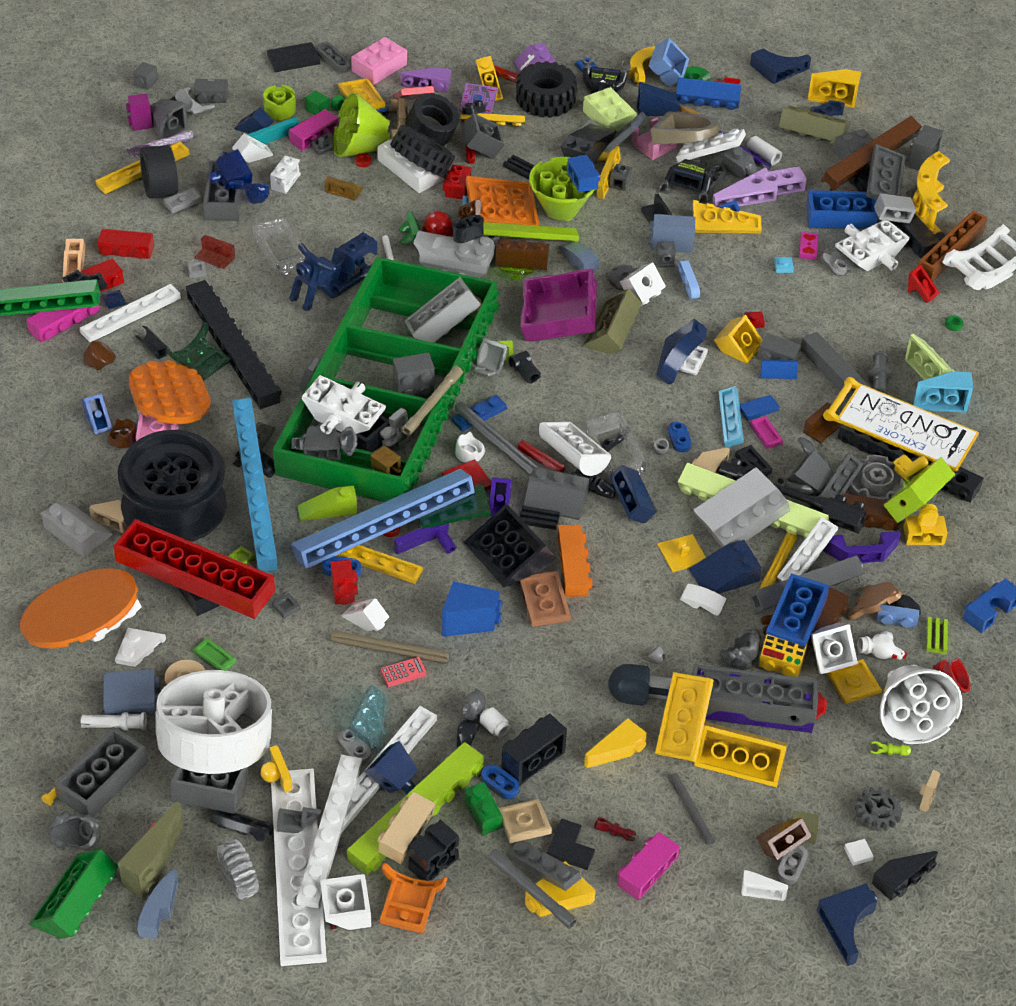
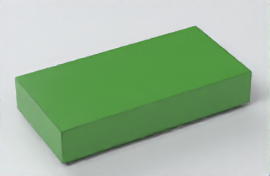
(214, 655)

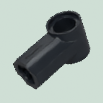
(523, 364)

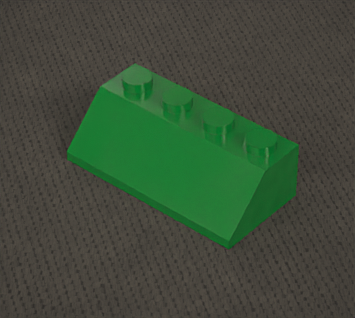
(75, 894)

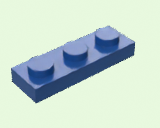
(484, 409)

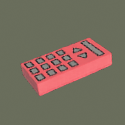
(403, 672)

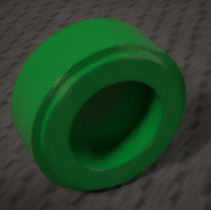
(337, 102)
(954, 323)

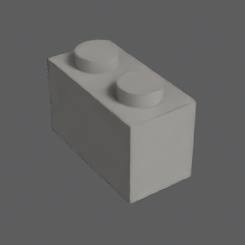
(895, 208)

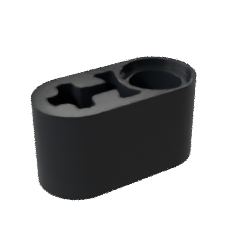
(468, 228)

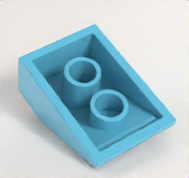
(945, 392)

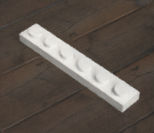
(130, 313)

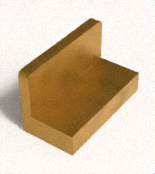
(342, 188)

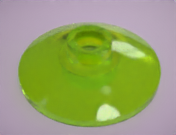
(516, 273)

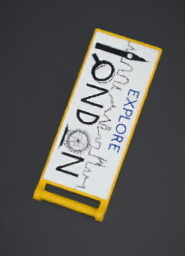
(902, 424)

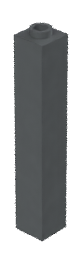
(829, 361)
(830, 575)

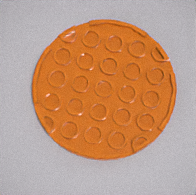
(79, 608)

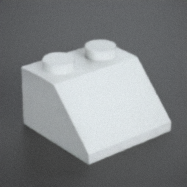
(834, 647)
(346, 902)

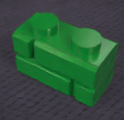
(483, 808)

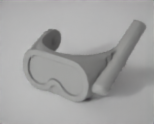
(191, 106)

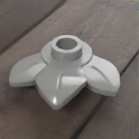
(837, 263)

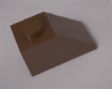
(783, 837)

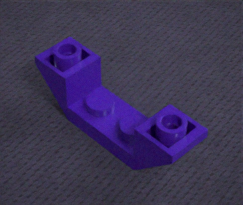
(867, 553)

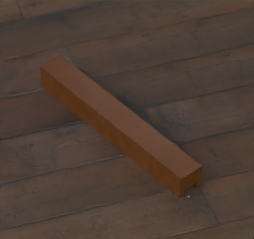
(861, 159)

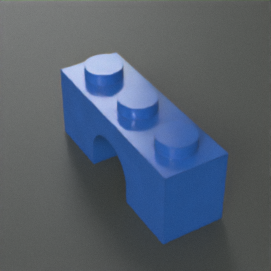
(980, 612)

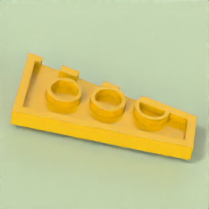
(719, 220)

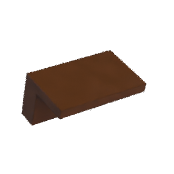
(818, 427)

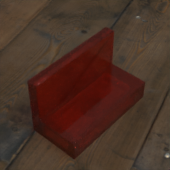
(216, 252)

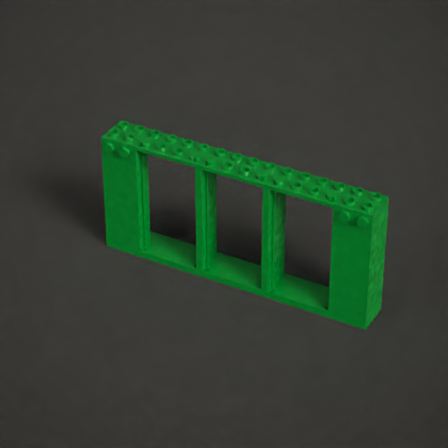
(399, 290)

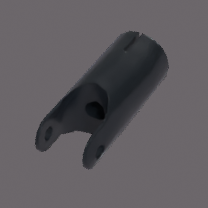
(153, 343)

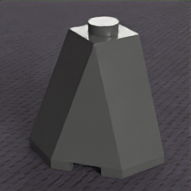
(168, 117)

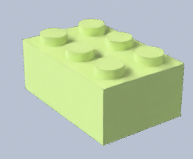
(608, 109)

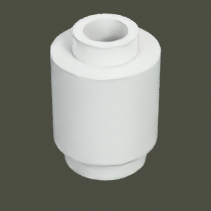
(494, 722)

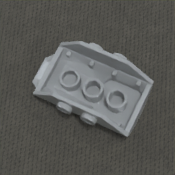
(461, 258)

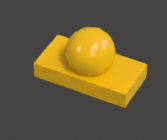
(277, 770)

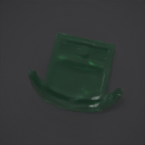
(201, 355)

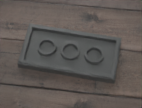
(626, 131)
(885, 172)

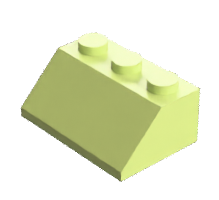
(925, 359)

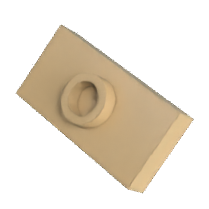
(928, 790)

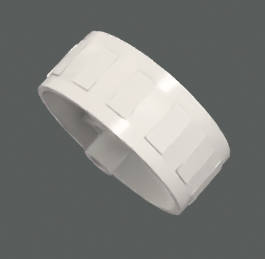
(199, 726)

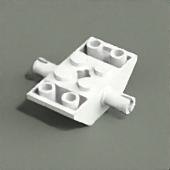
(873, 245)
(341, 406)

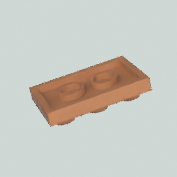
(545, 599)

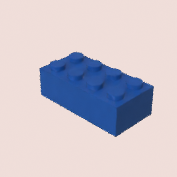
(840, 209)

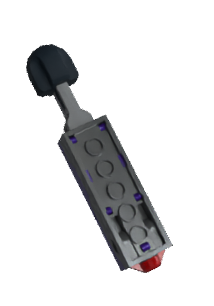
(734, 697)

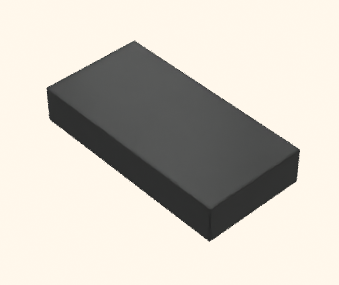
(309, 373)

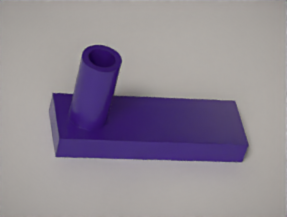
(424, 535)

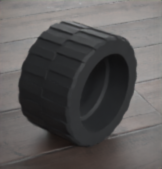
(437, 108)
(158, 171)

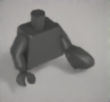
(740, 162)
(324, 445)
(811, 473)

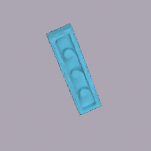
(731, 417)

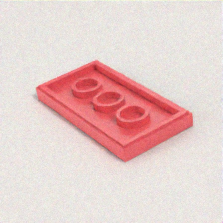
(410, 93)

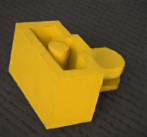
(926, 528)

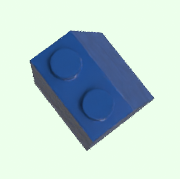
(470, 610)

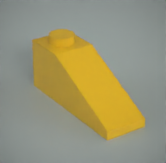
(617, 745)

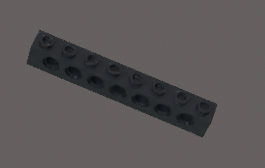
(963, 485)

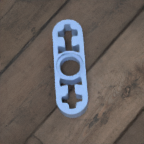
(689, 279)

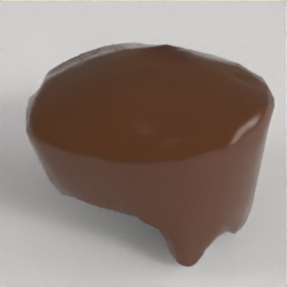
(98, 355)
(123, 434)

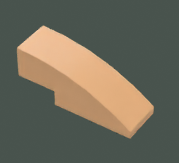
(73, 256)

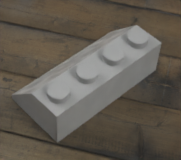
(443, 312)

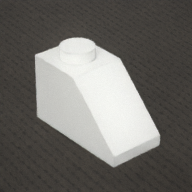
(251, 148)
(367, 615)

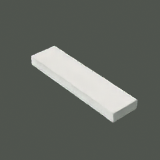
(809, 549)

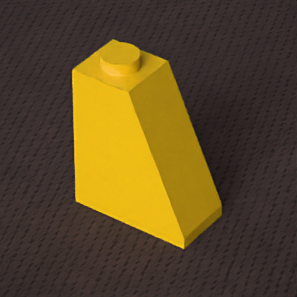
(577, 895)

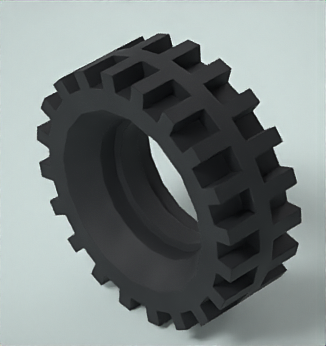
(422, 150)

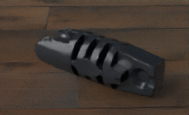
(597, 484)

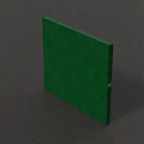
(466, 508)

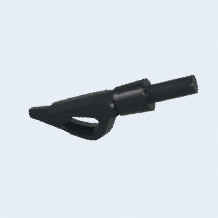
(612, 442)

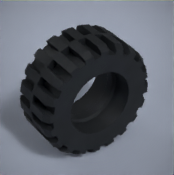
(546, 89)

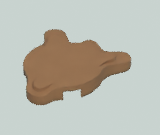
(873, 597)

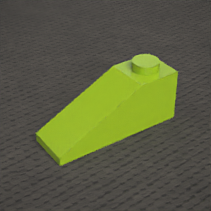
(333, 503)

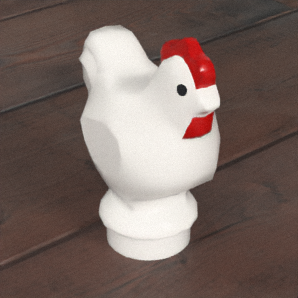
(880, 646)

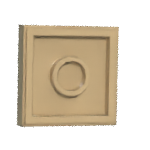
(525, 821)

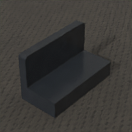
(658, 207)

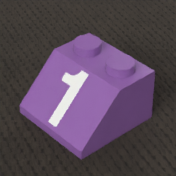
(533, 54)

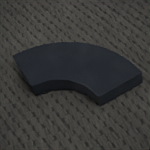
(78, 276)

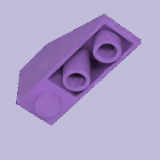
(437, 77)

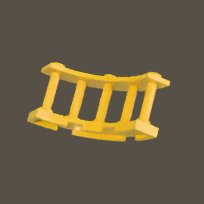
(928, 188)

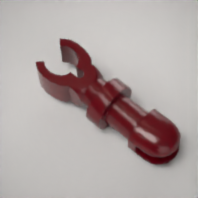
(604, 825)

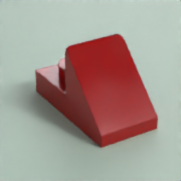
(919, 280)

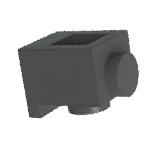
(665, 254)

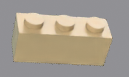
(405, 826)

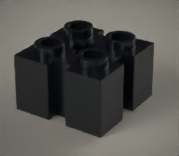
(433, 851)

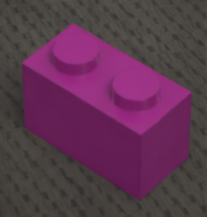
(139, 111)

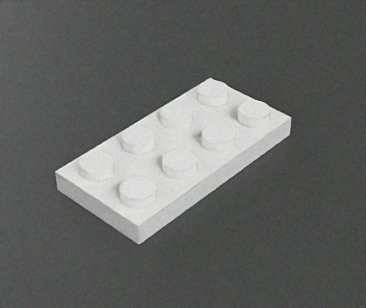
(711, 145)

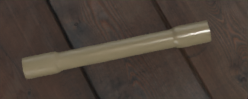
(415, 420)

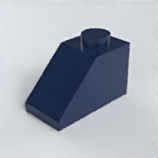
(254, 121)

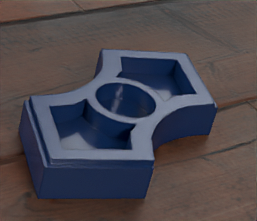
(831, 108)

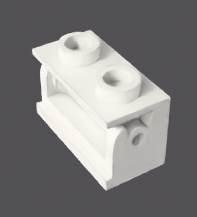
(285, 174)

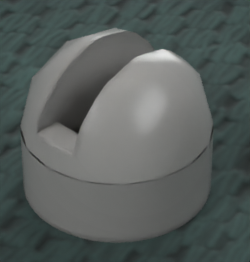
(663, 444)
(657, 655)

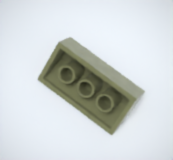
(812, 123)
(613, 322)

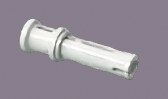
(124, 721)

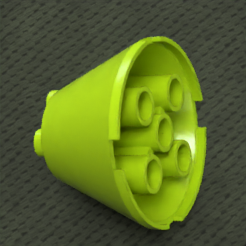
(359, 128)
(556, 190)

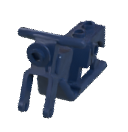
(333, 275)

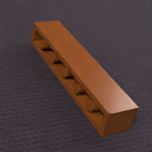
(958, 238)

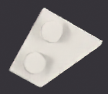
(137, 645)

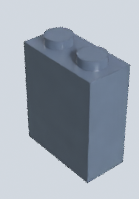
(673, 228)
(130, 692)

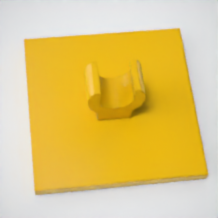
(681, 552)

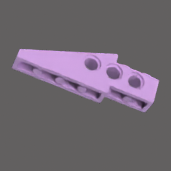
(762, 187)

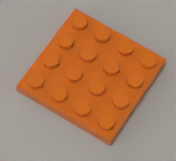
(503, 200)

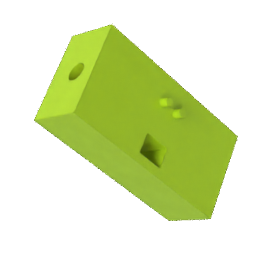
(919, 489)

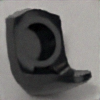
(906, 602)
(466, 732)

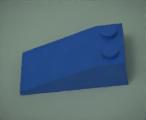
(798, 610)

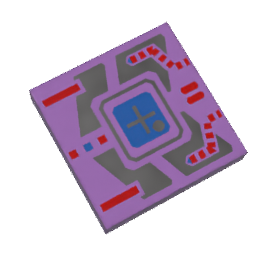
(479, 92)

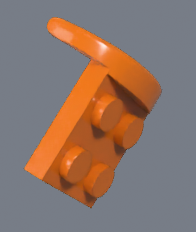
(408, 900)

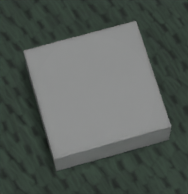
(196, 269)

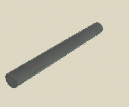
(692, 809)

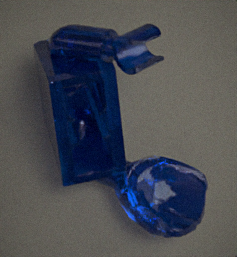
(235, 174)

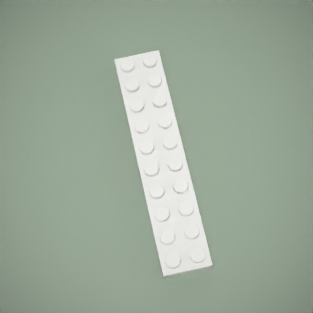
(299, 926)

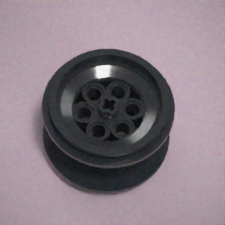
(173, 484)

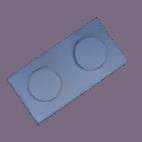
(898, 616)

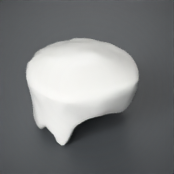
(469, 448)

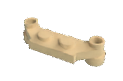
(401, 108)

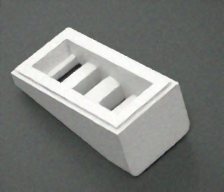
(762, 887)

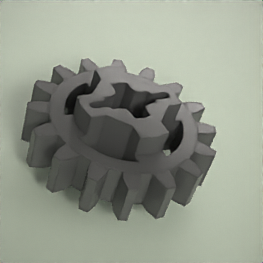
(878, 808)

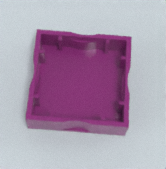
(559, 305)

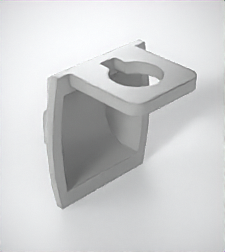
(490, 357)

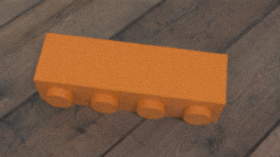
(573, 560)

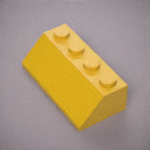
(741, 754)

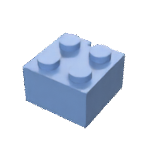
(668, 62)

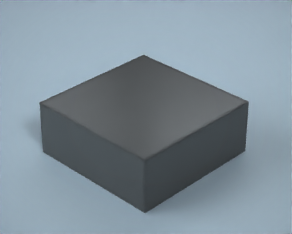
(286, 605)

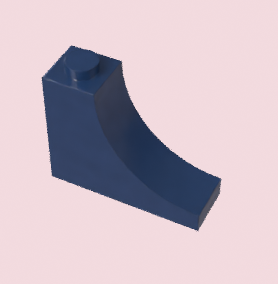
(777, 67)
(678, 348)
(842, 914)

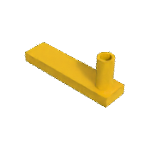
(611, 159)

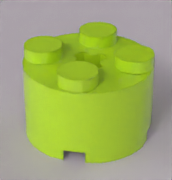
(279, 102)

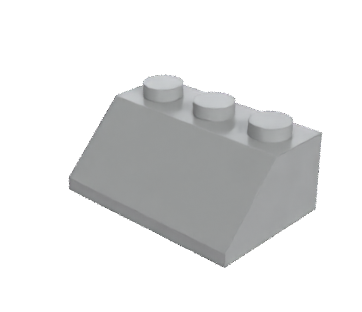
(74, 527)

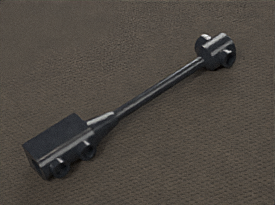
(839, 511)

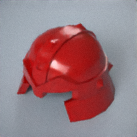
(438, 223)
(956, 672)

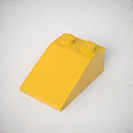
(835, 86)

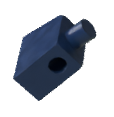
(393, 769)

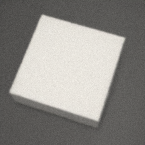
(858, 852)

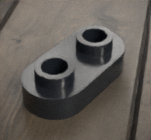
(476, 107)

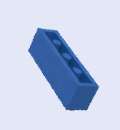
(708, 93)

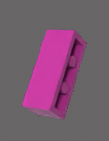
(312, 128)
(648, 865)

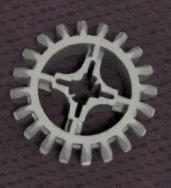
(237, 869)

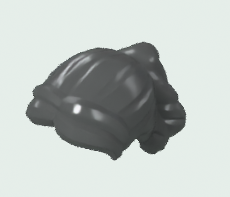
(744, 651)
(74, 831)

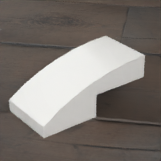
(694, 361)
(700, 596)

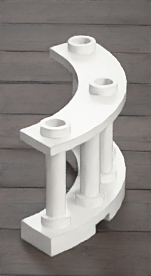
(992, 277)

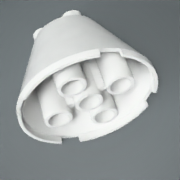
(919, 704)

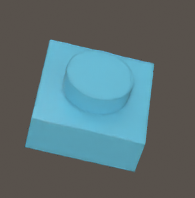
(783, 264)

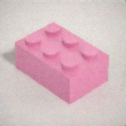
(379, 60)

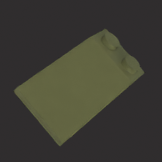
(148, 857)

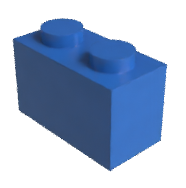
(583, 173)

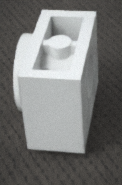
(644, 283)

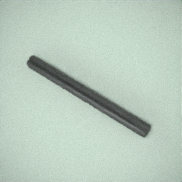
(495, 437)

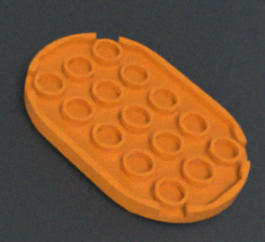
(169, 392)

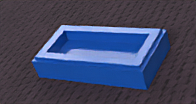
(779, 369)
(759, 407)

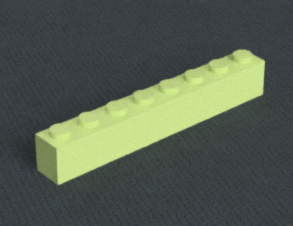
(707, 484)

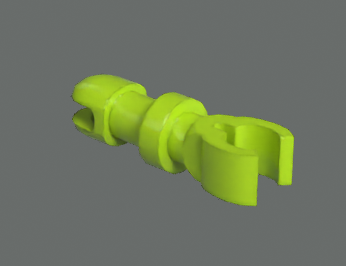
(890, 749)

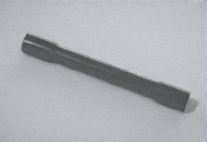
(557, 910)

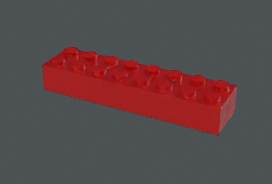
(194, 568)

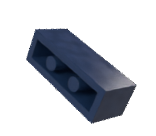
(633, 494)

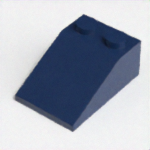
(727, 568)

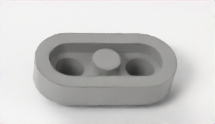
(354, 744)
(792, 866)

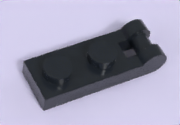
(243, 824)

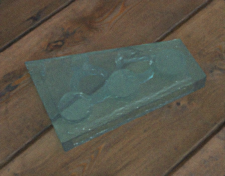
(369, 718)

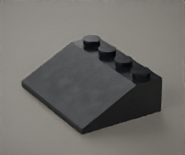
(509, 547)

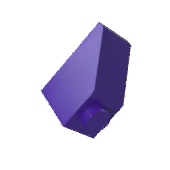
(500, 493)

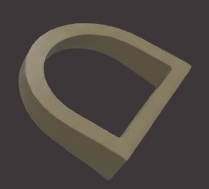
(666, 133)

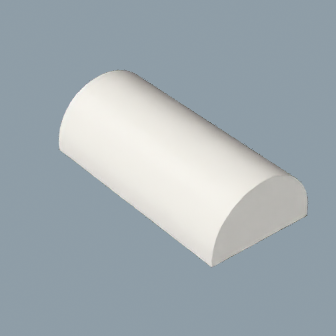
(575, 446)

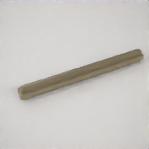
(389, 646)

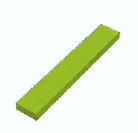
(531, 231)

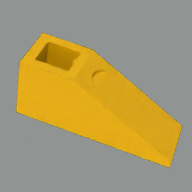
(488, 75)

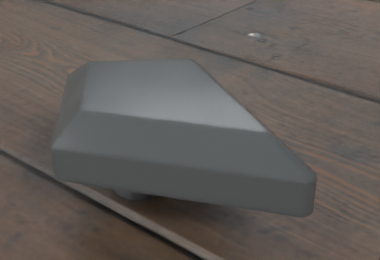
(323, 143)

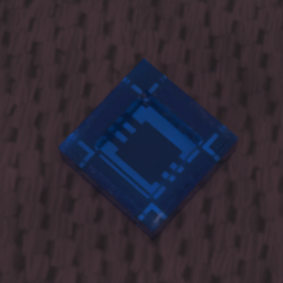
(114, 299)

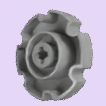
(876, 479)

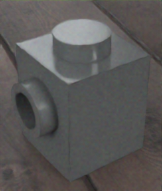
(145, 75)
(620, 177)

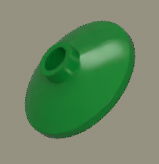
(697, 73)

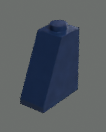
(655, 101)

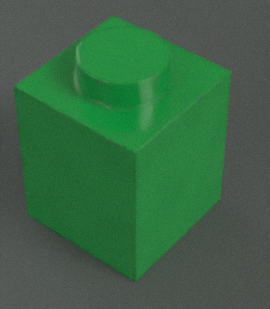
(316, 102)

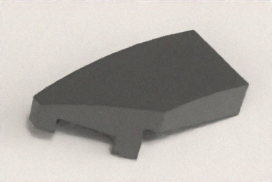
(295, 821)

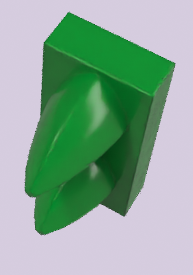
(410, 226)

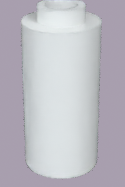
(764, 150)

